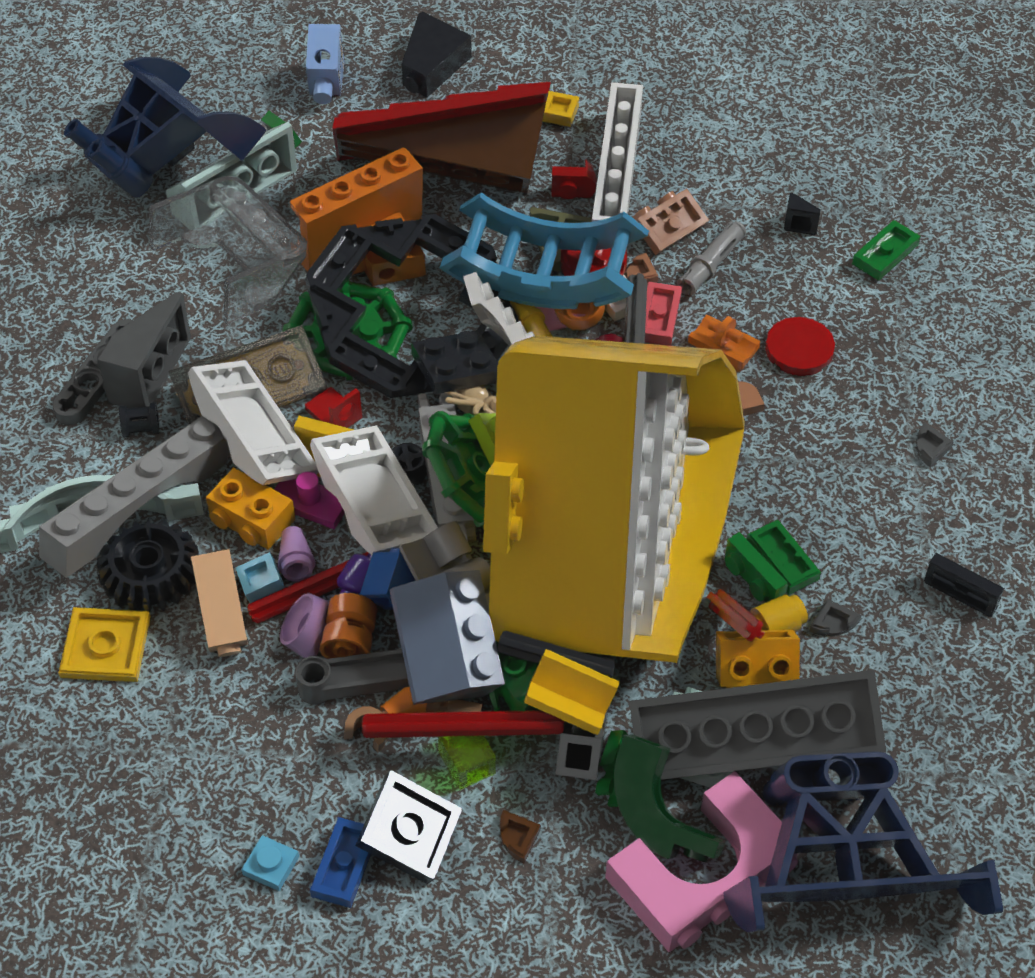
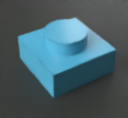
(260, 577)
(270, 863)

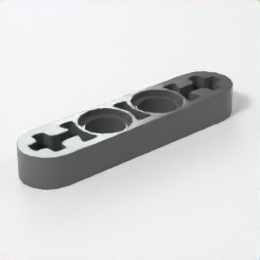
(86, 397)

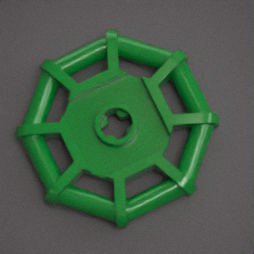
(369, 328)
(459, 464)

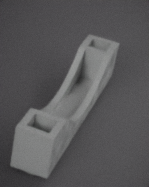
(86, 525)

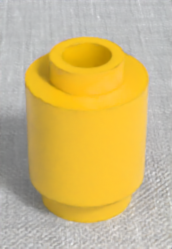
(782, 613)

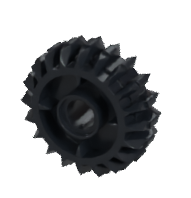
(125, 559)

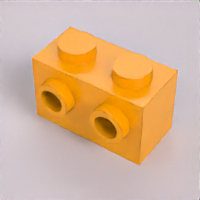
(250, 509)
(757, 662)

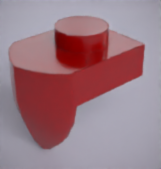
(573, 181)

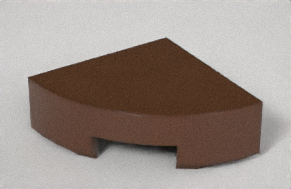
(518, 835)

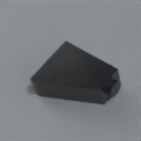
(433, 54)

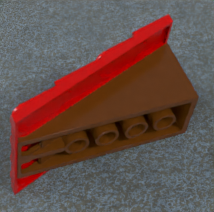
(464, 137)

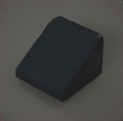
(801, 216)

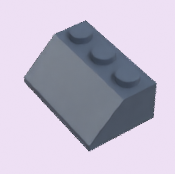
(447, 637)

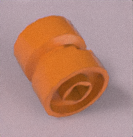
(348, 626)

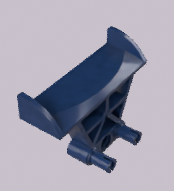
(156, 125)
(862, 775)

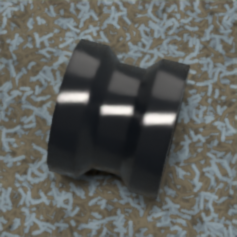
(411, 457)

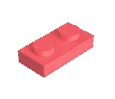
(661, 312)

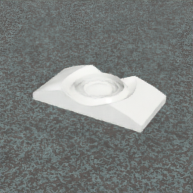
(250, 421)
(372, 489)

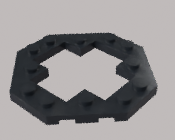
(339, 314)

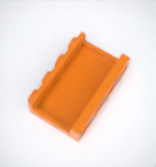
(361, 199)

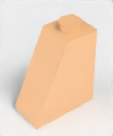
(219, 602)

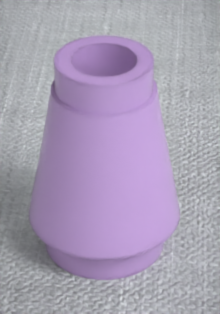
(295, 556)

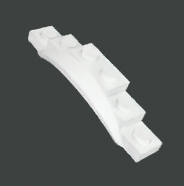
(492, 312)

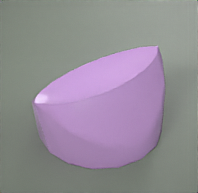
(304, 625)

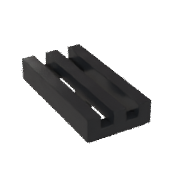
(963, 585)

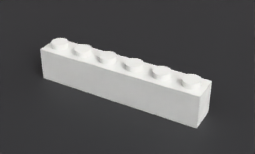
(618, 151)

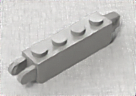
(444, 509)

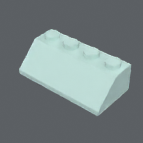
(264, 166)

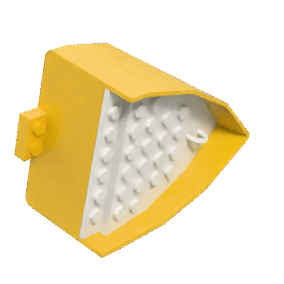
(608, 491)

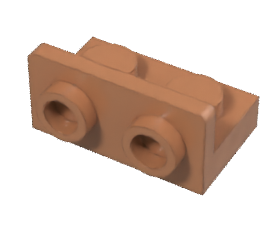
(671, 220)

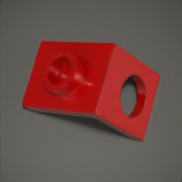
(335, 408)

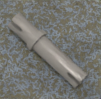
(704, 265)

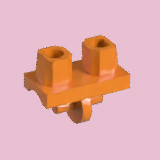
(722, 335)

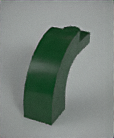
(641, 803)

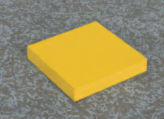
(104, 644)

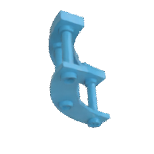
(541, 289)

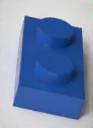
(341, 865)

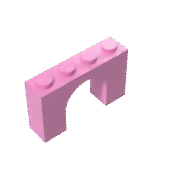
(680, 909)

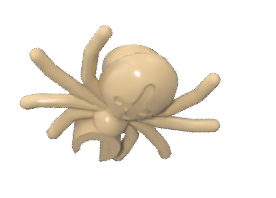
(473, 400)

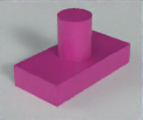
(312, 500)

